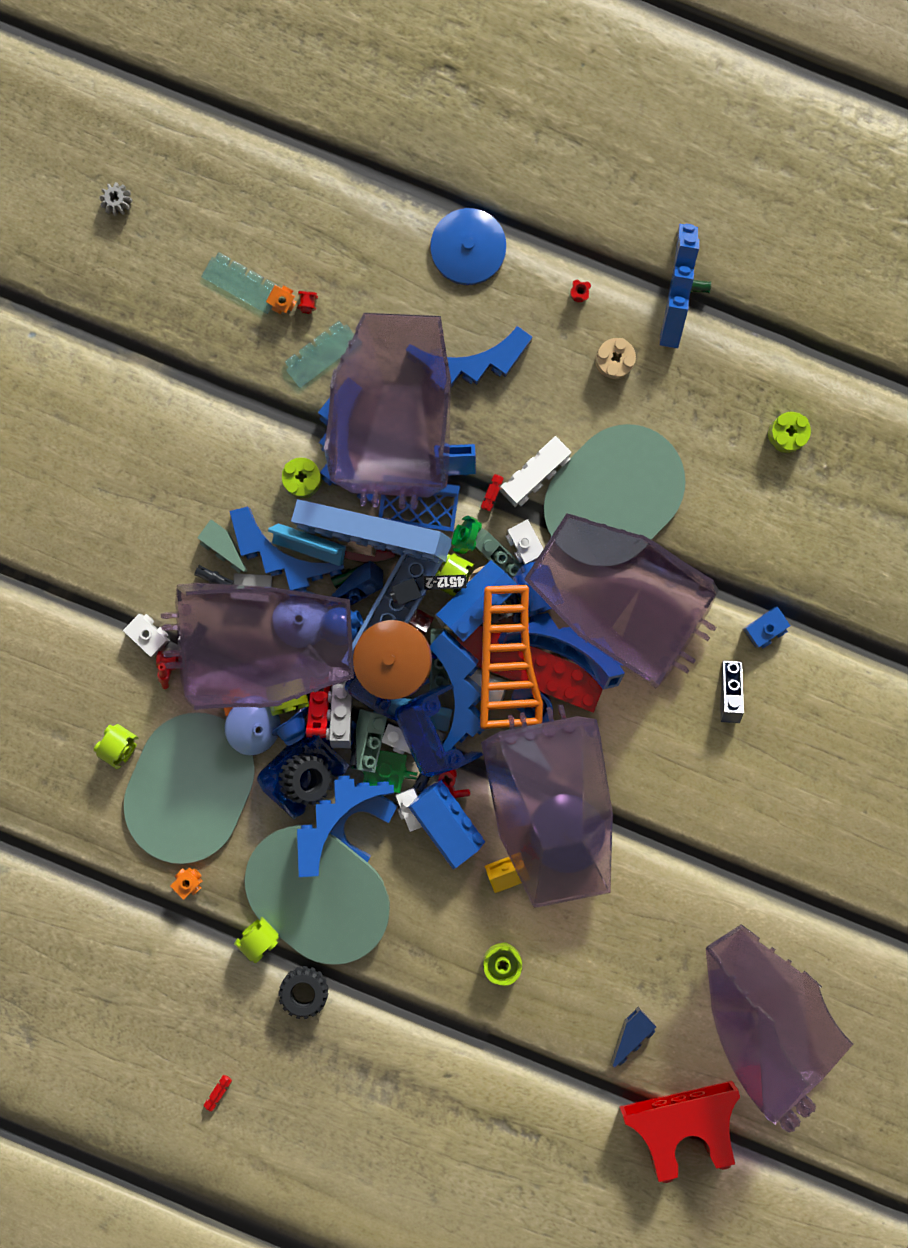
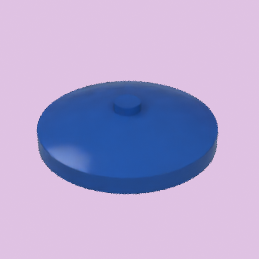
(468, 246)

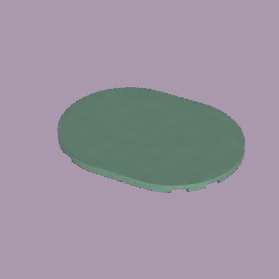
(621, 480)
(187, 789)
(321, 916)

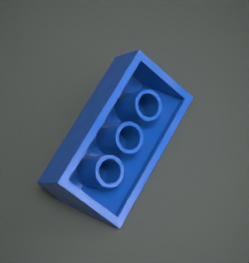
(465, 610)
(446, 824)

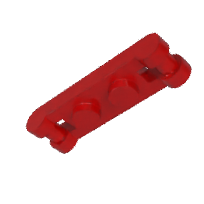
(318, 713)

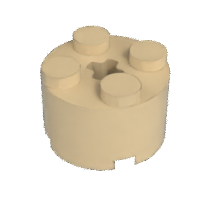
(619, 348)

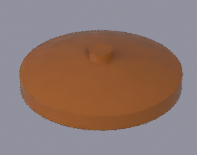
(392, 659)

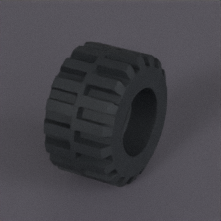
(291, 779)
(299, 1008)

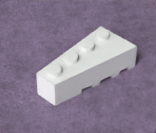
(535, 471)

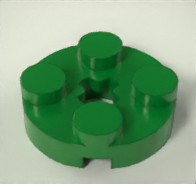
(465, 535)

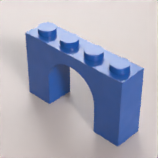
(378, 806)

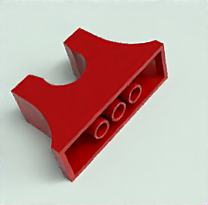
(694, 1112)

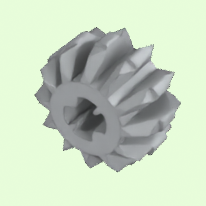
(110, 194)

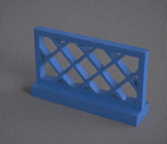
(450, 490)

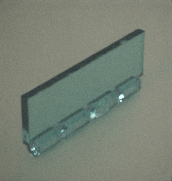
(234, 281)
(321, 357)

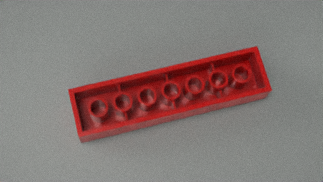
(553, 674)

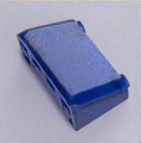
(312, 746)

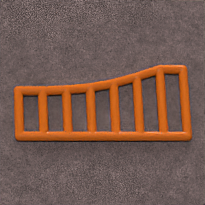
(526, 665)

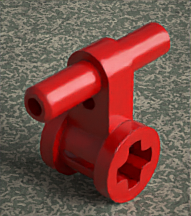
(163, 673)
(451, 782)

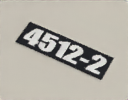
(445, 582)

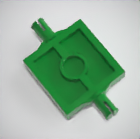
(391, 769)

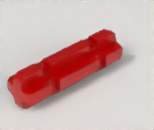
(492, 492)
(217, 1093)

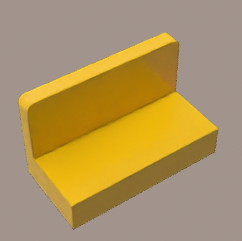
(502, 874)

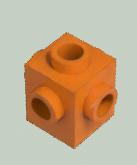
(278, 292)
(181, 886)

